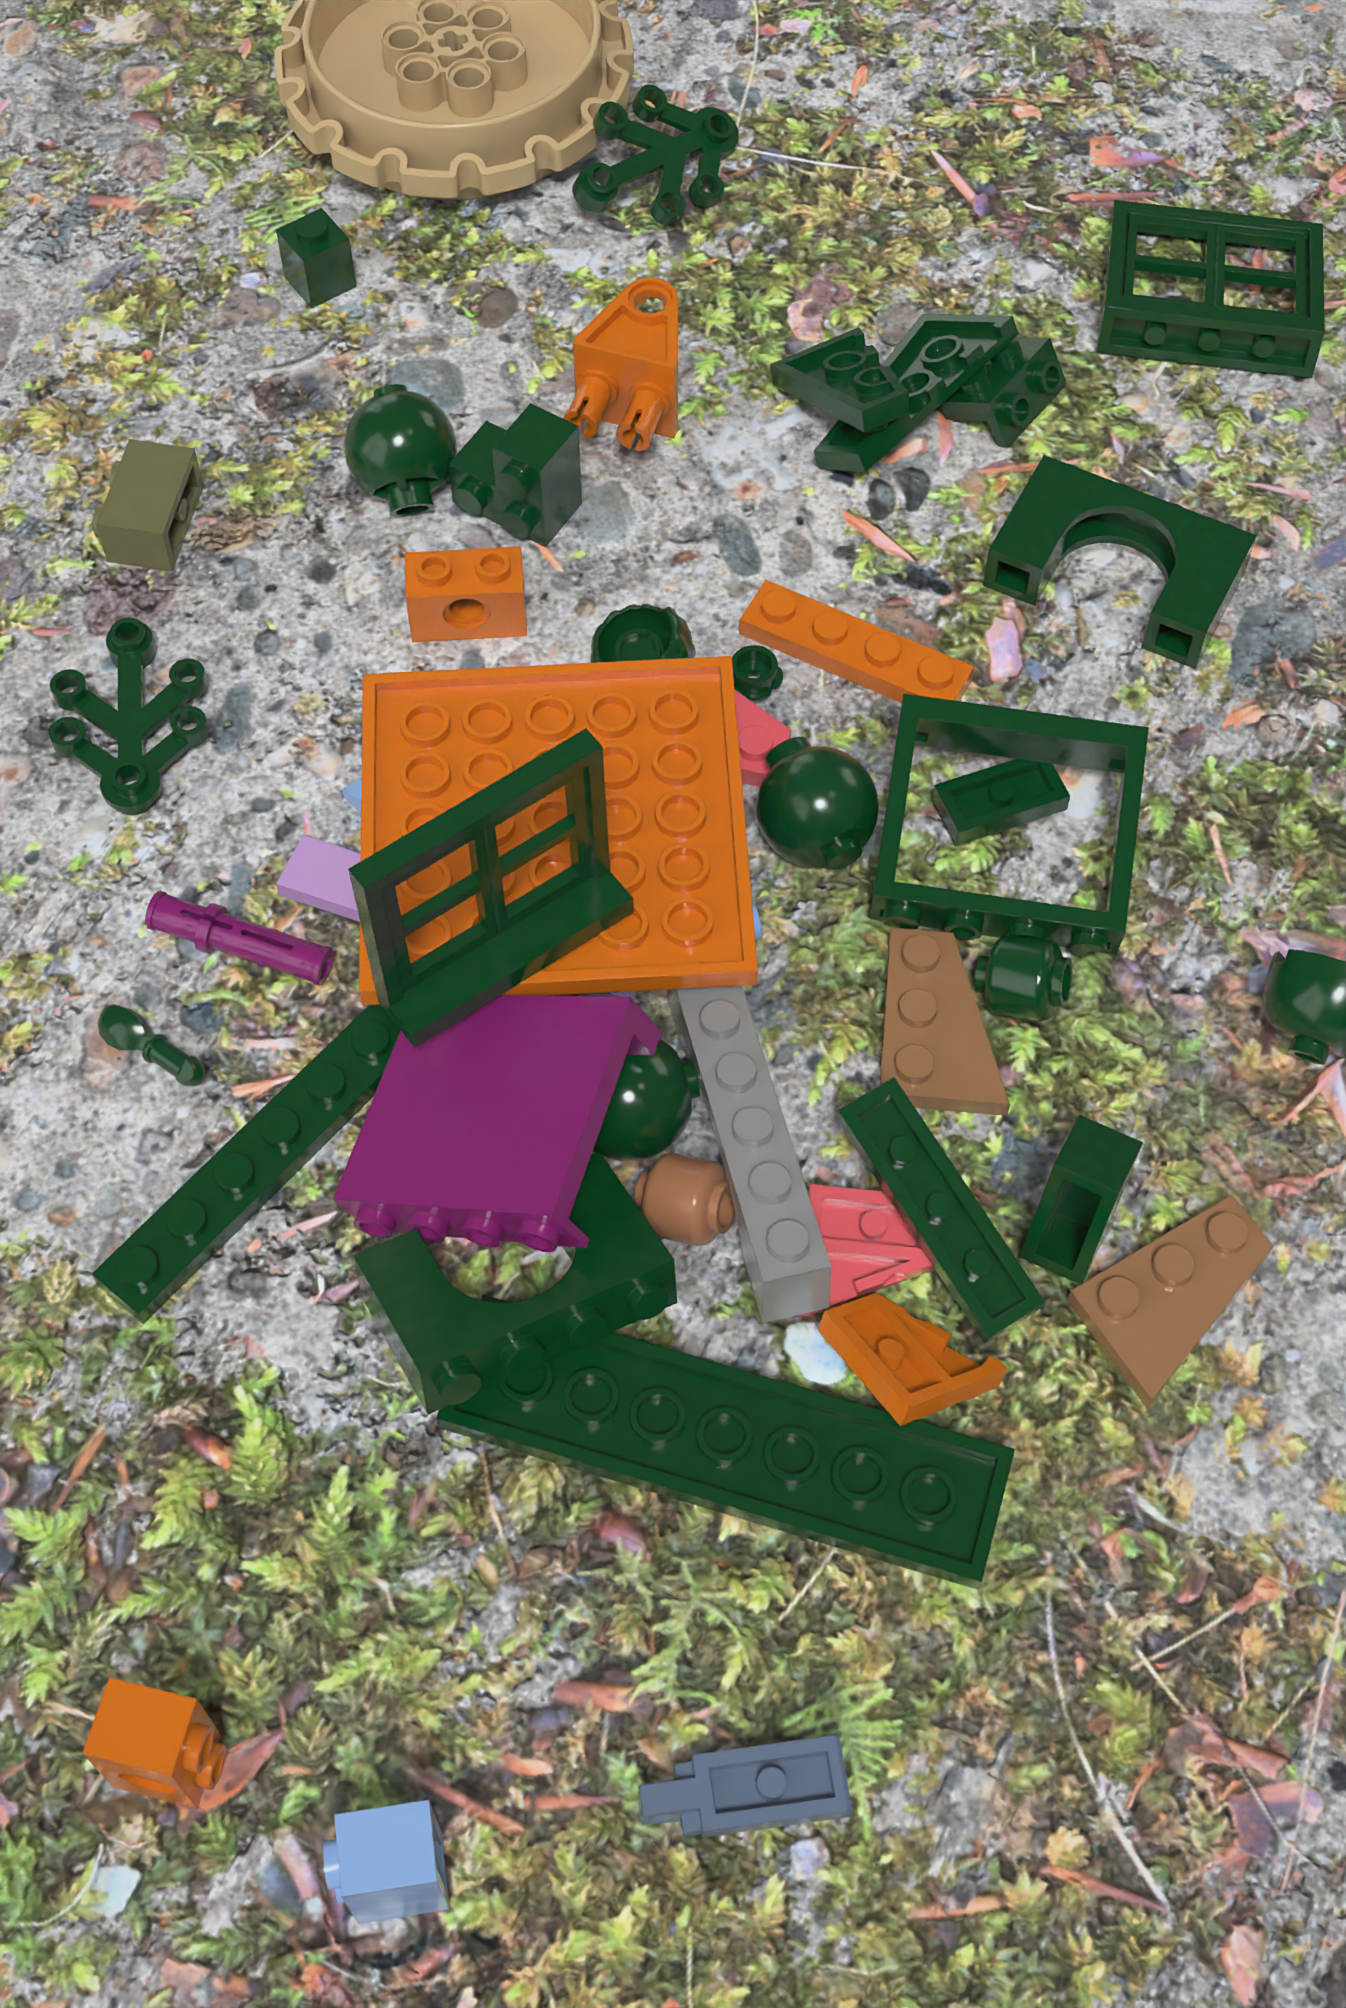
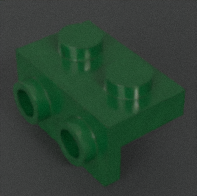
(1010, 389)

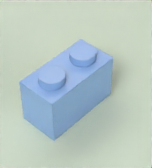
(387, 1862)

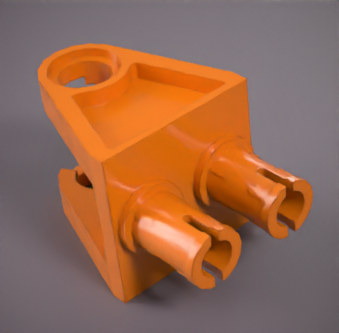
(629, 367)

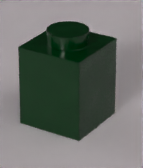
(316, 258)

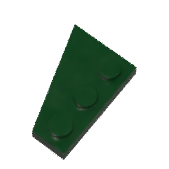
(844, 381)

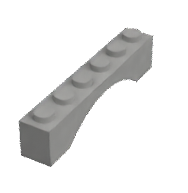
(758, 1157)

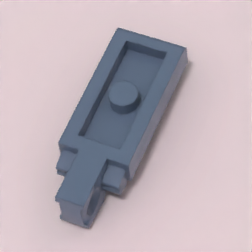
(752, 1788)

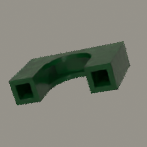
(1075, 508)
(464, 1345)

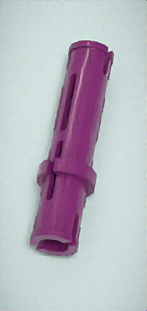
(216, 930)

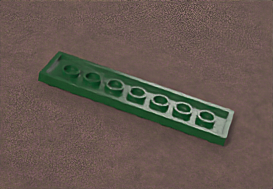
(753, 1451)

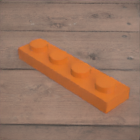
(851, 646)

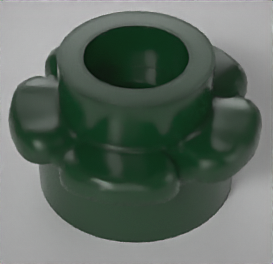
(758, 662)

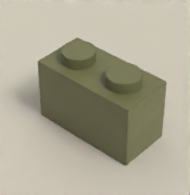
(149, 505)

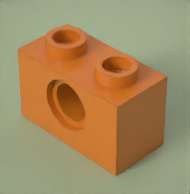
(465, 594)
(155, 1743)

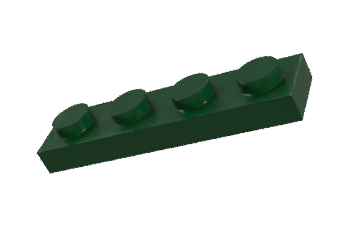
(939, 1210)

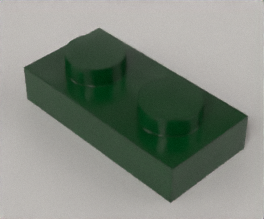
(999, 798)

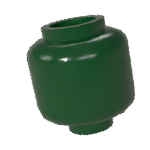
(1024, 978)

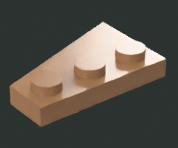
(935, 1030)
(1169, 1294)

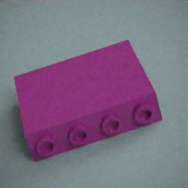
(493, 1122)

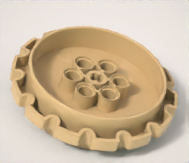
(452, 89)

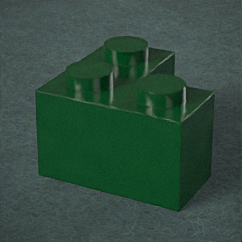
(521, 474)

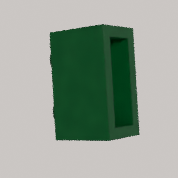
(1080, 1199)

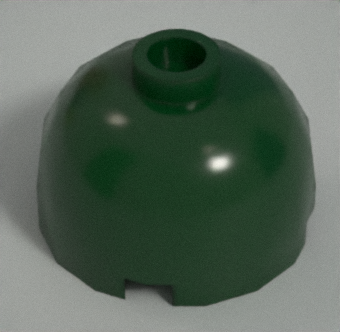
(1307, 1004)

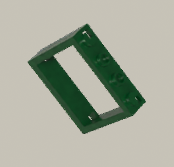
(1024, 737)

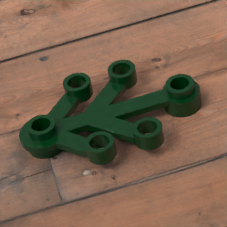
(707, 133)
(131, 650)

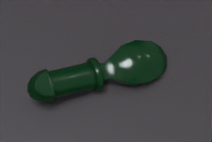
(127, 1031)

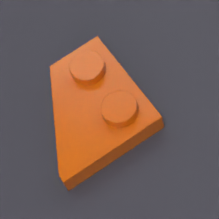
(905, 1358)

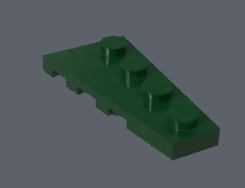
(931, 364)

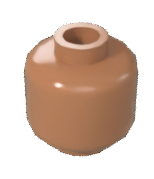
(685, 1199)

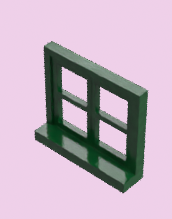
(1208, 329)
(509, 939)

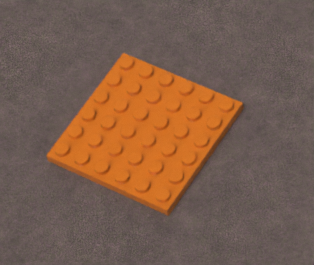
(668, 806)

